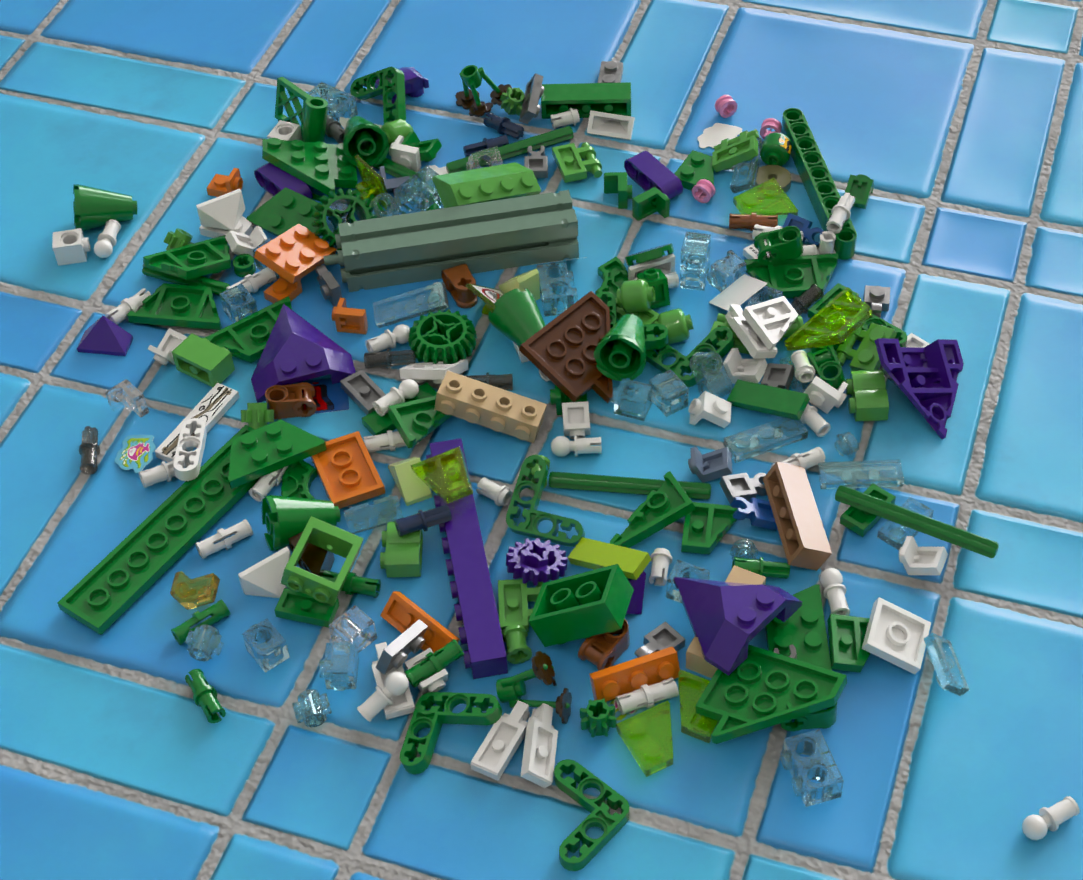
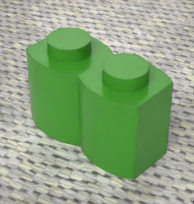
(868, 395)
(402, 553)

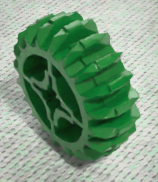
(336, 215)
(442, 337)

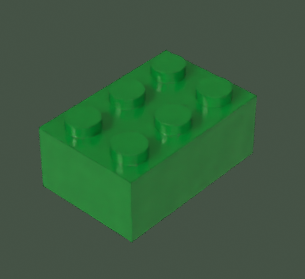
(581, 606)

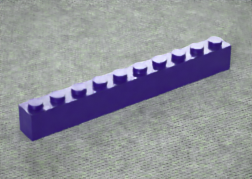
(471, 582)

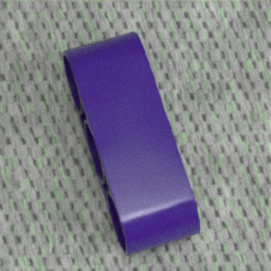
(651, 173)
(275, 179)

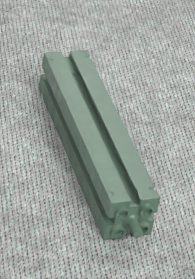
(479, 234)

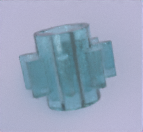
(204, 643)
(311, 708)

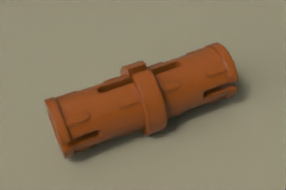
(748, 221)

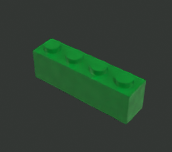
(598, 97)

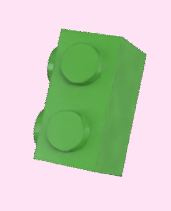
(203, 360)

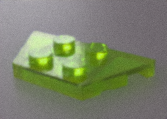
(831, 323)

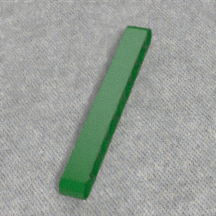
(817, 178)

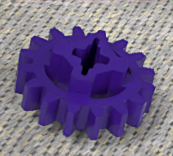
(536, 561)

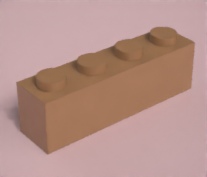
(797, 516)

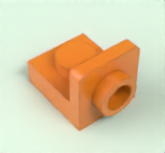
(224, 184)
(282, 289)
(349, 319)

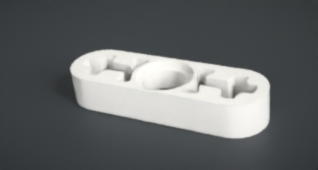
(194, 457)

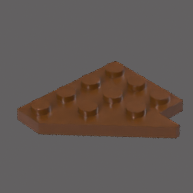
(567, 347)

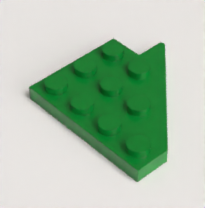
(315, 163)
(766, 693)

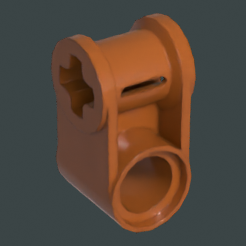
(455, 281)
(289, 402)
(605, 648)

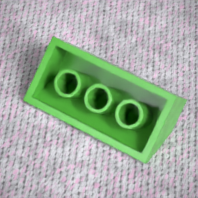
(486, 184)

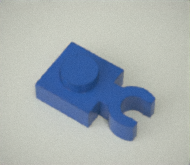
(803, 225)
(756, 510)

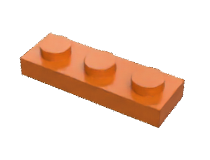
(403, 613)
(633, 673)

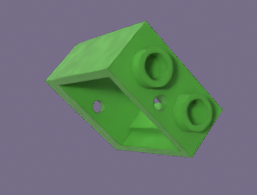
(333, 540)

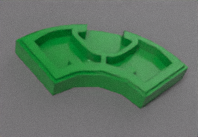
(613, 275)
(298, 480)

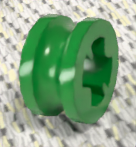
(244, 265)

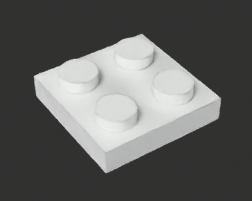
(896, 635)

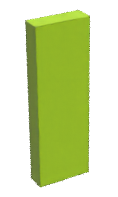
(598, 554)

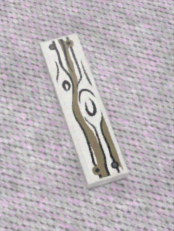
(209, 410)

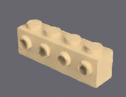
(490, 406)

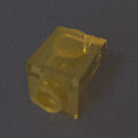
(196, 591)

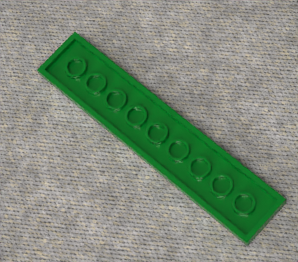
(155, 544)

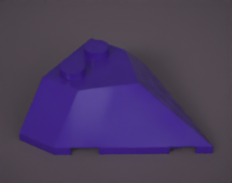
(298, 353)
(924, 376)
(731, 615)

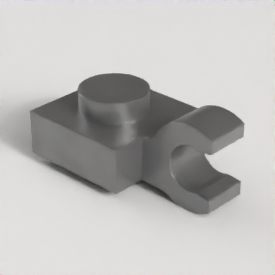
(877, 298)
(659, 639)

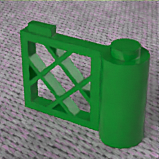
(312, 116)

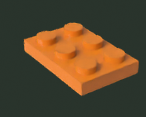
(294, 253)
(348, 471)

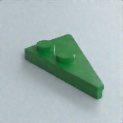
(416, 419)
(657, 512)

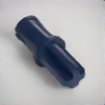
(503, 125)
(485, 144)
(423, 520)

